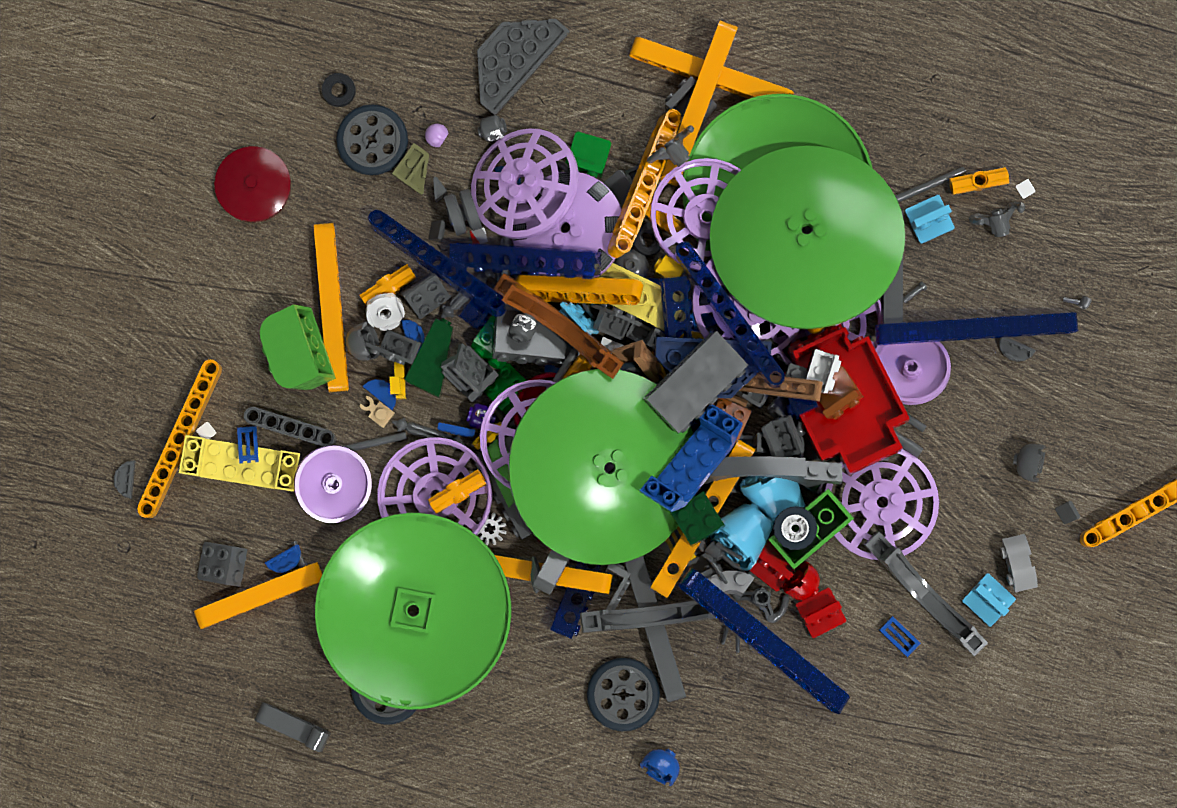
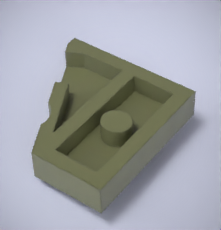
(413, 168)

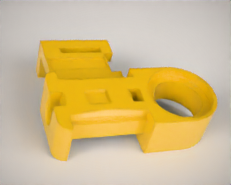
(398, 383)

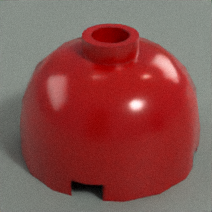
(803, 582)

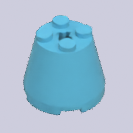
(772, 494)
(745, 534)

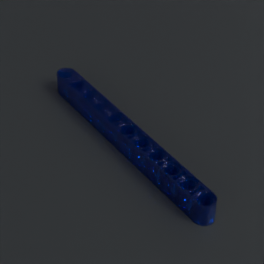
(976, 328)
(764, 641)

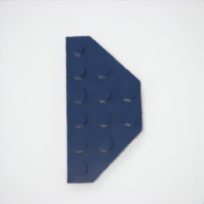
(673, 350)

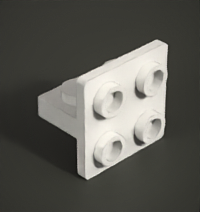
(823, 368)

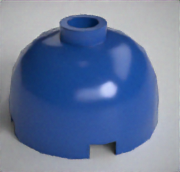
(661, 766)

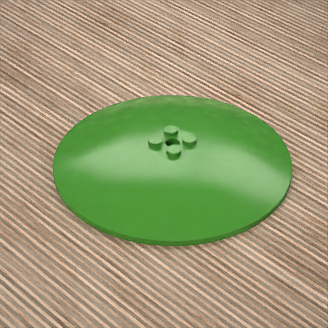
(765, 126)
(816, 275)
(561, 463)
(405, 657)

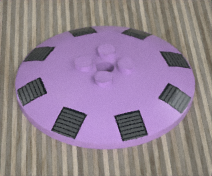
(589, 216)

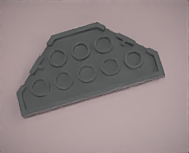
(513, 57)

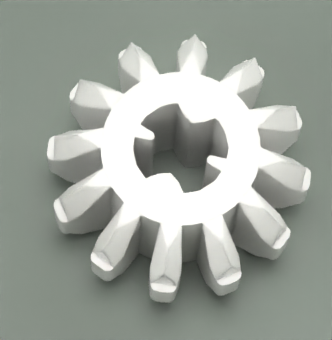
(496, 532)

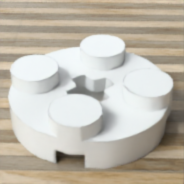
(381, 302)

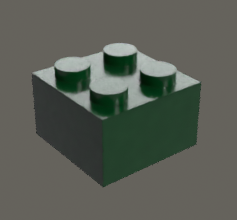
(698, 519)

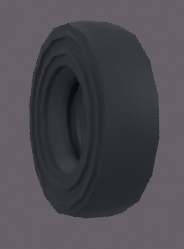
(341, 101)
(644, 250)

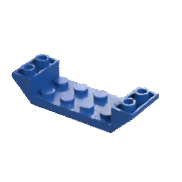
(695, 460)

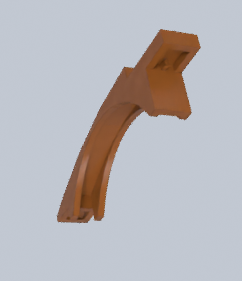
(527, 302)

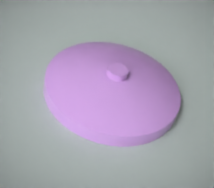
(916, 370)
(332, 484)

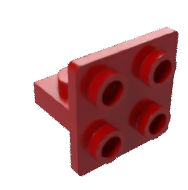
(772, 567)
(821, 612)

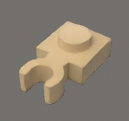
(379, 413)

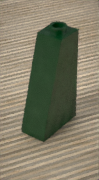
(426, 368)

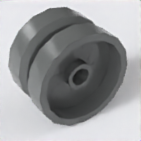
(462, 212)

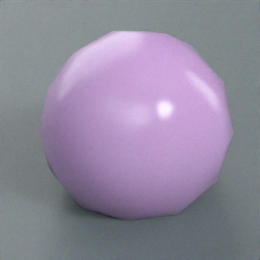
(436, 134)

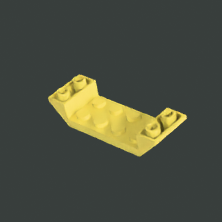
(650, 304)
(221, 462)

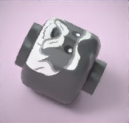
(492, 128)
(523, 327)

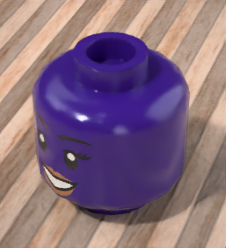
(476, 415)

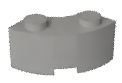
(1016, 553)
(737, 582)

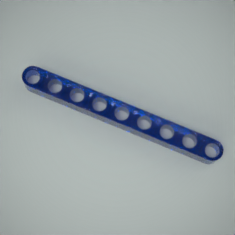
(441, 270)
(728, 305)

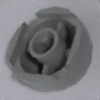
(634, 262)
(356, 339)
(1030, 461)

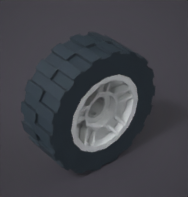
(806, 532)

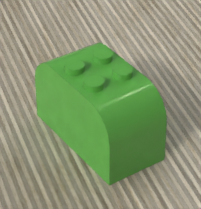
(295, 349)
(830, 519)

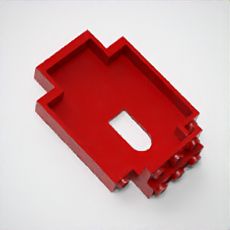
(866, 430)

